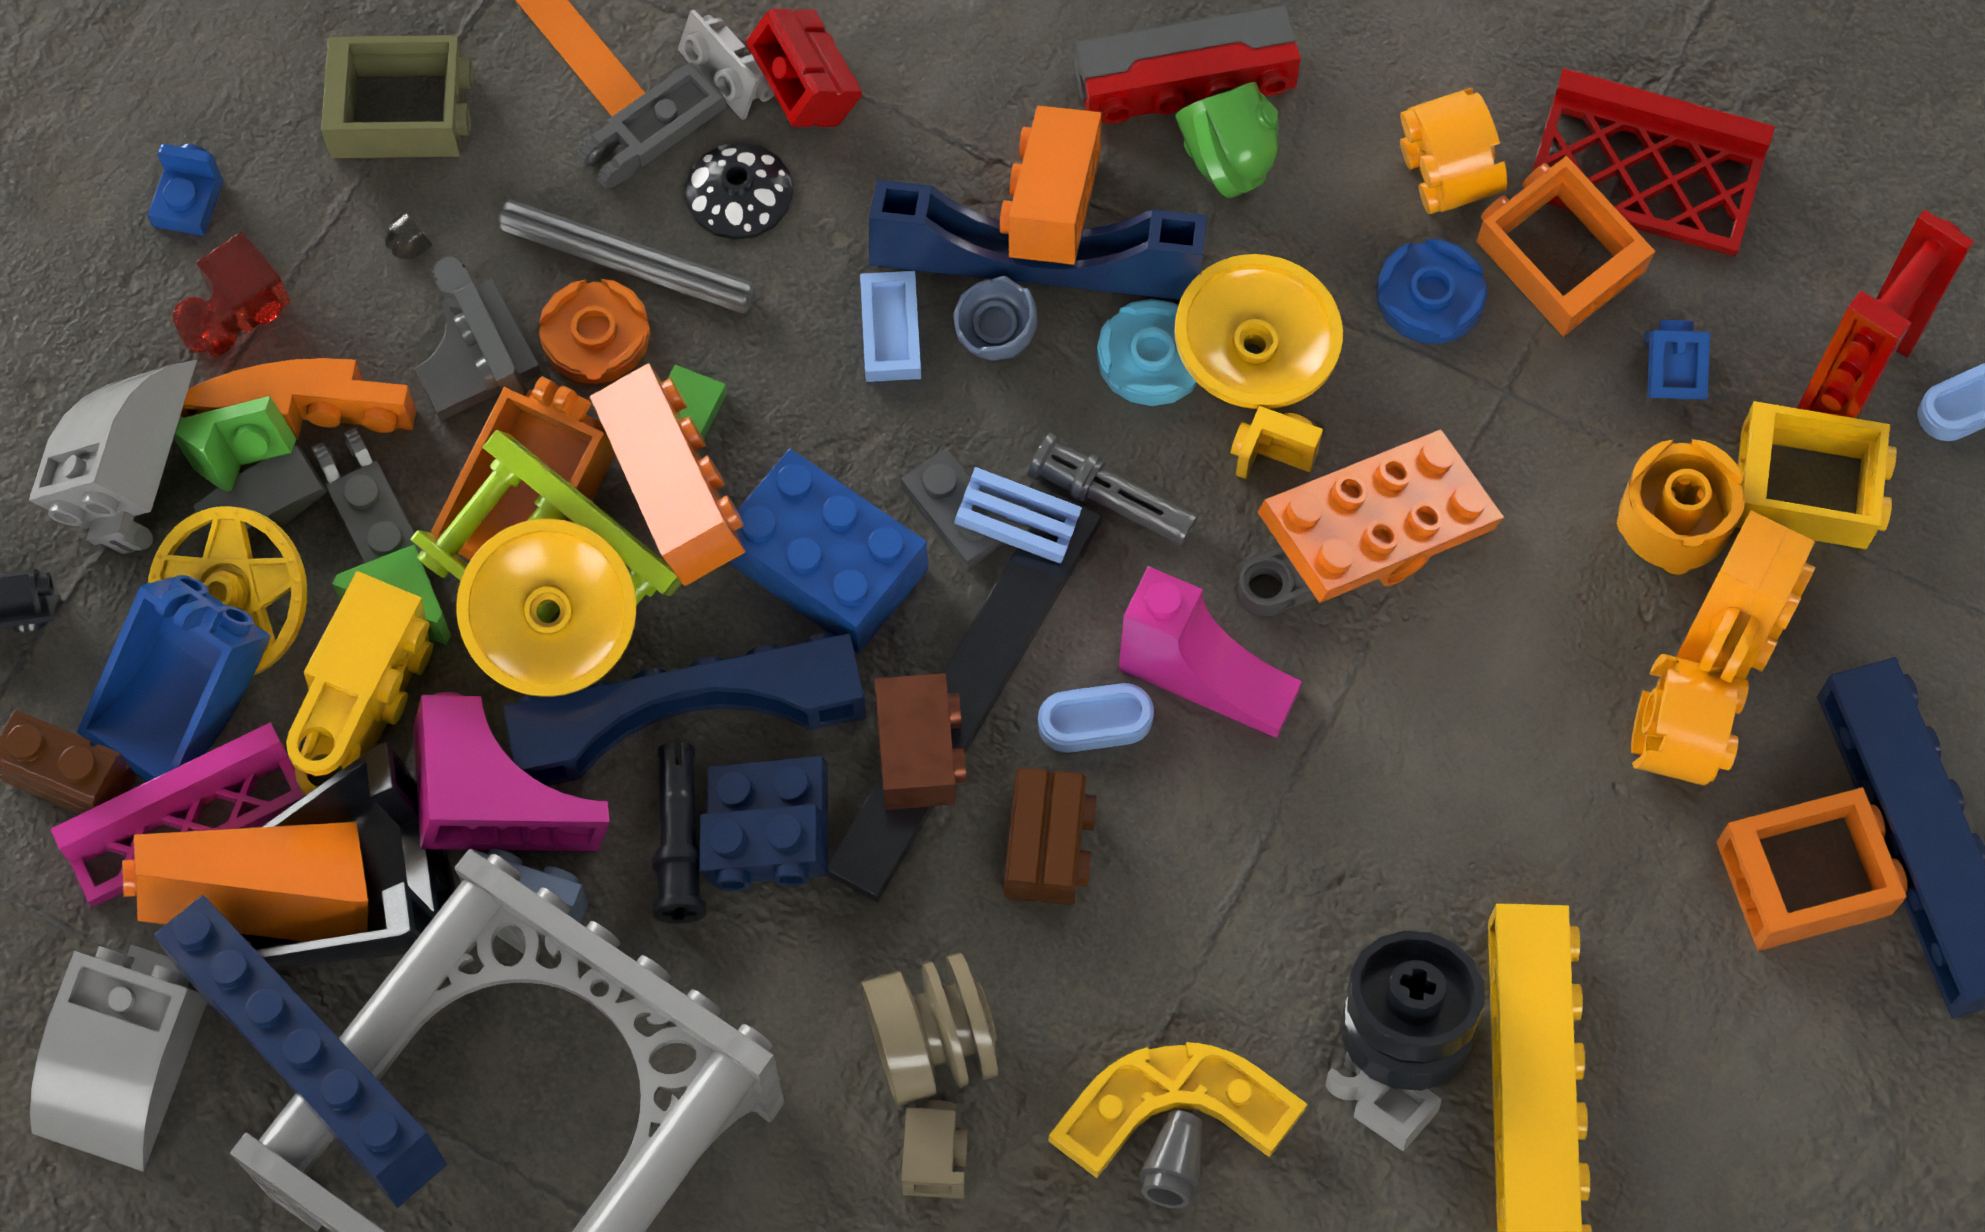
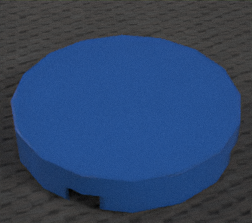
(1431, 291)

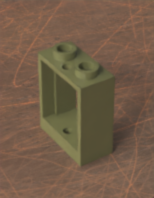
(394, 57)

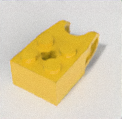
(358, 677)

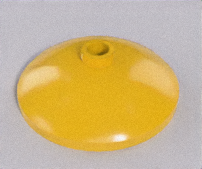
(1265, 305)
(540, 565)

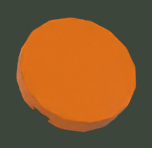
(594, 331)

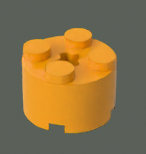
(1454, 150)
(1681, 505)
(1687, 721)

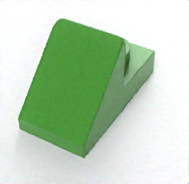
(231, 437)

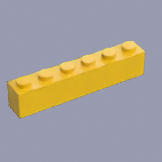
(1536, 1069)

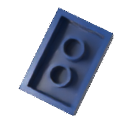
(827, 550)

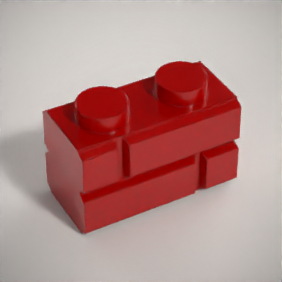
(803, 68)

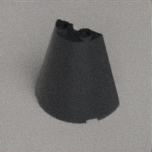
(401, 879)

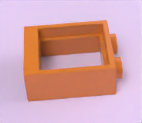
(1603, 220)
(1758, 890)

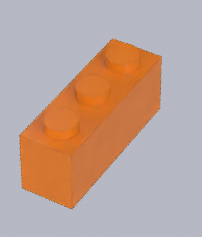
(1052, 185)

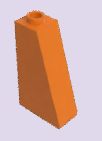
(262, 879)

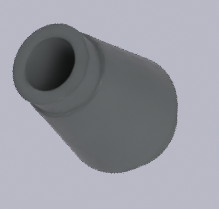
(1173, 1163)

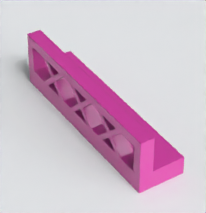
(174, 795)

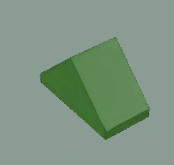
(407, 573)

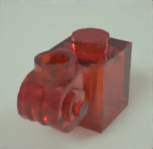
(243, 296)

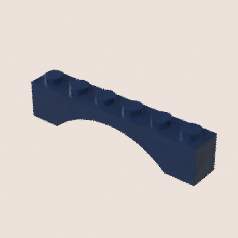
(930, 232)
(803, 683)
(302, 1051)

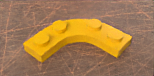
(1171, 1078)

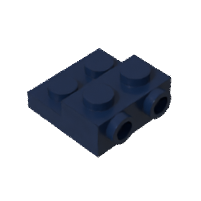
(765, 823)

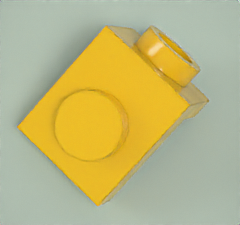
(1278, 436)

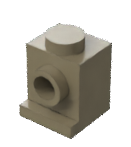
(933, 1151)

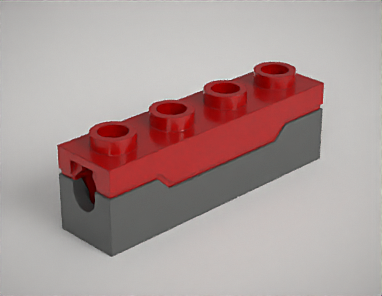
(1186, 63)

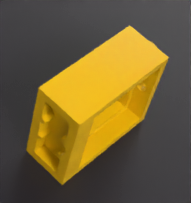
(1821, 433)

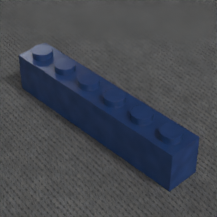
(1901, 771)

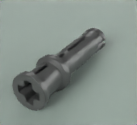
(1089, 480)

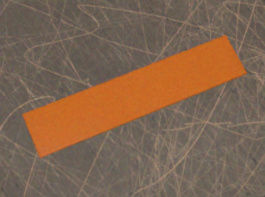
(584, 52)

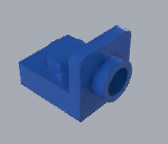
(185, 189)
(1677, 361)

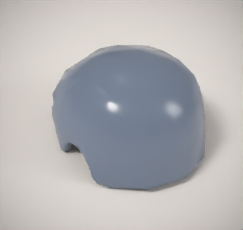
(996, 319)

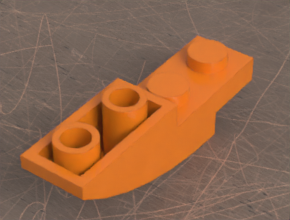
(310, 390)

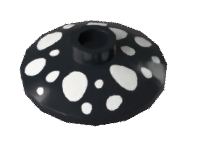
(744, 208)

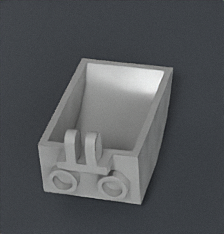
(111, 456)
(113, 1053)

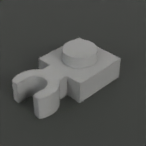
(1389, 1112)

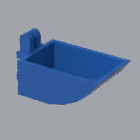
(173, 676)

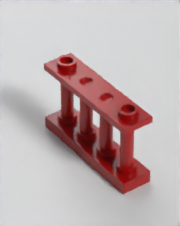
(1891, 322)

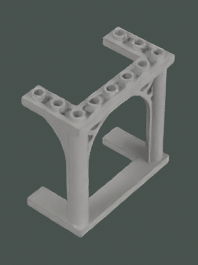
(724, 1083)

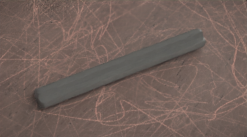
(627, 256)

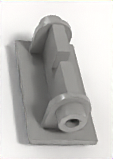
(715, 53)

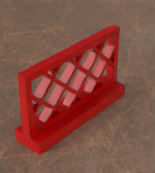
(1672, 124)

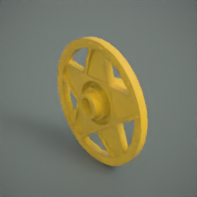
(234, 574)

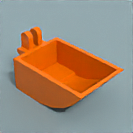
(556, 430)

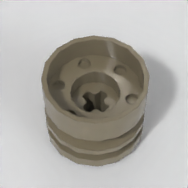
(930, 1028)

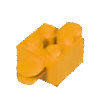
(1750, 599)

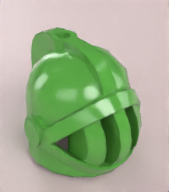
(1232, 138)

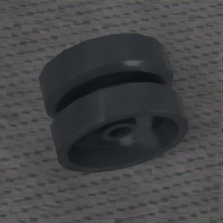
(1412, 1010)

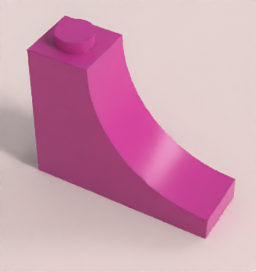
(1183, 650)
(480, 797)

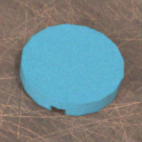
(1141, 355)

